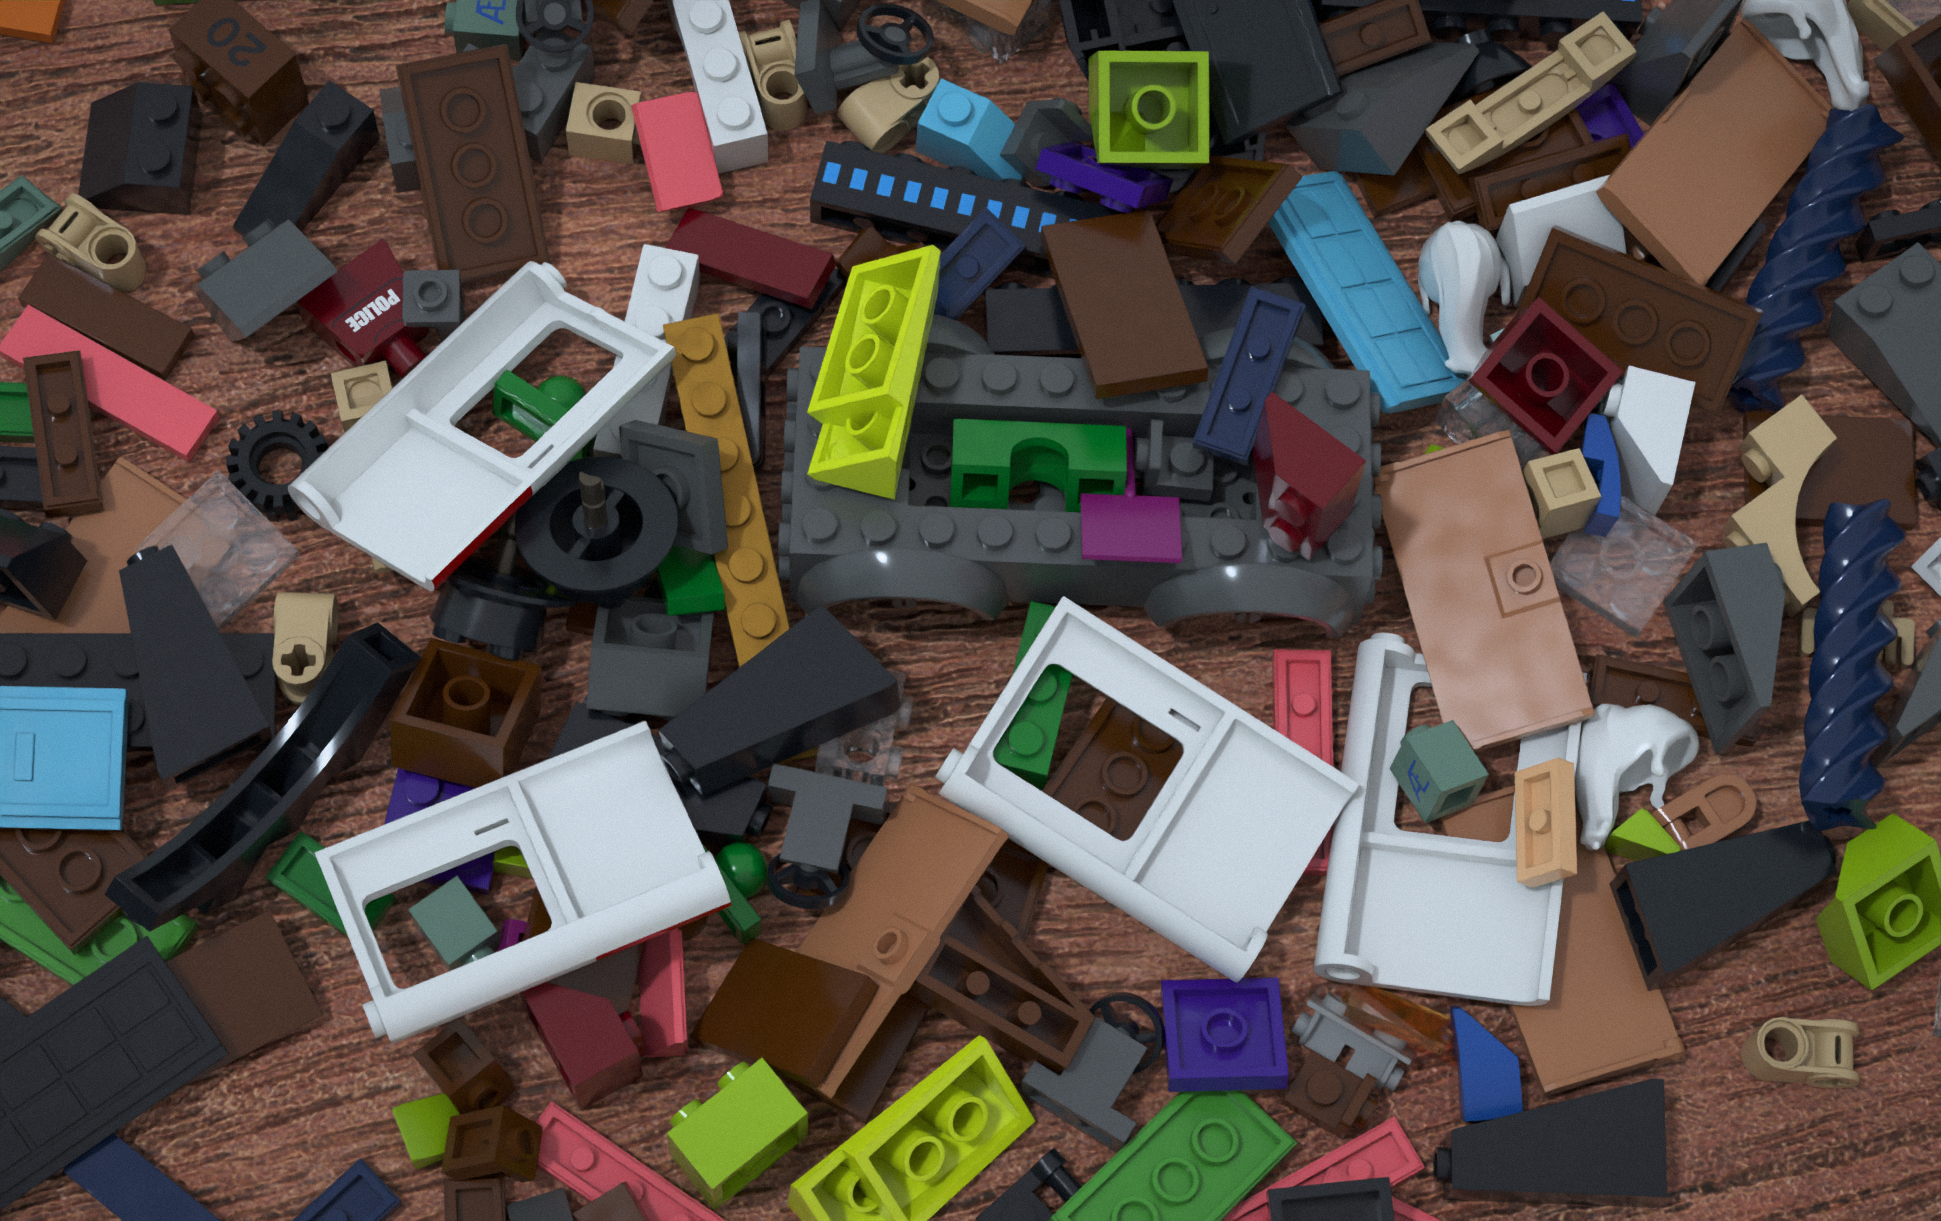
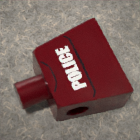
(362, 312)

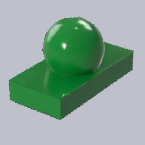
(537, 410)
(744, 874)

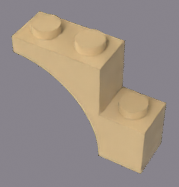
(1781, 455)

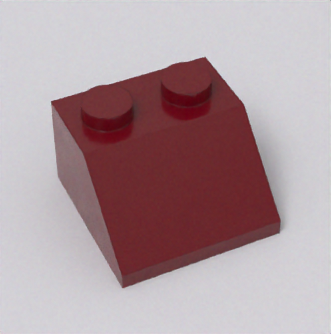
(1544, 375)
(1302, 478)
(586, 1040)

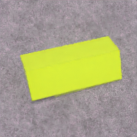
(874, 371)
(919, 1146)

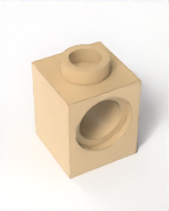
(590, 107)
(1561, 492)

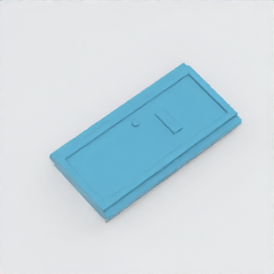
(1363, 293)
(63, 757)

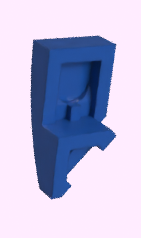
(1603, 462)
(1486, 1071)

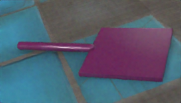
(1130, 525)

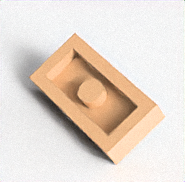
(1545, 822)

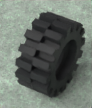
(255, 444)

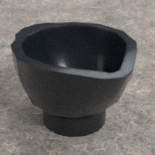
(1489, 68)

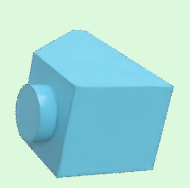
(965, 132)

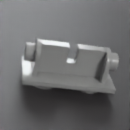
(1374, 1050)

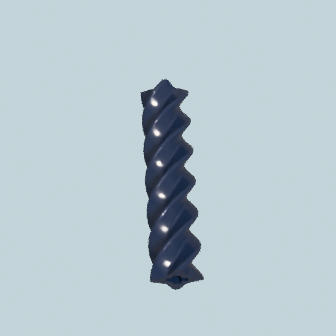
(1808, 250)
(1846, 669)

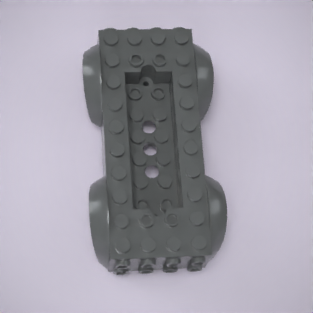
(913, 548)

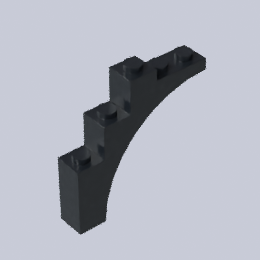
(273, 796)

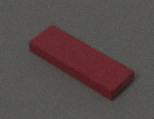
(753, 257)

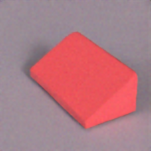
(677, 152)
(663, 996)

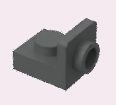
(1041, 126)
(433, 300)
(1172, 465)

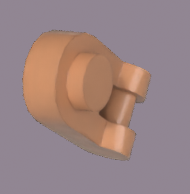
(1720, 804)

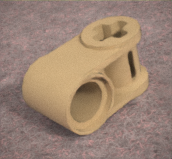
(772, 69)
(886, 110)
(90, 238)
(303, 638)
(1815, 1052)

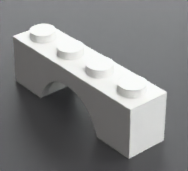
(721, 81)
(660, 295)

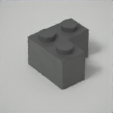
(546, 88)

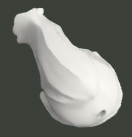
(1817, 33)
(1460, 273)
(1619, 754)

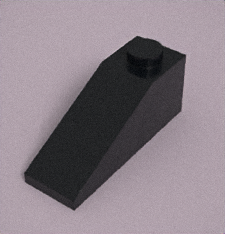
(312, 160)

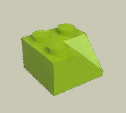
(1150, 108)
(1884, 903)
(736, 1132)

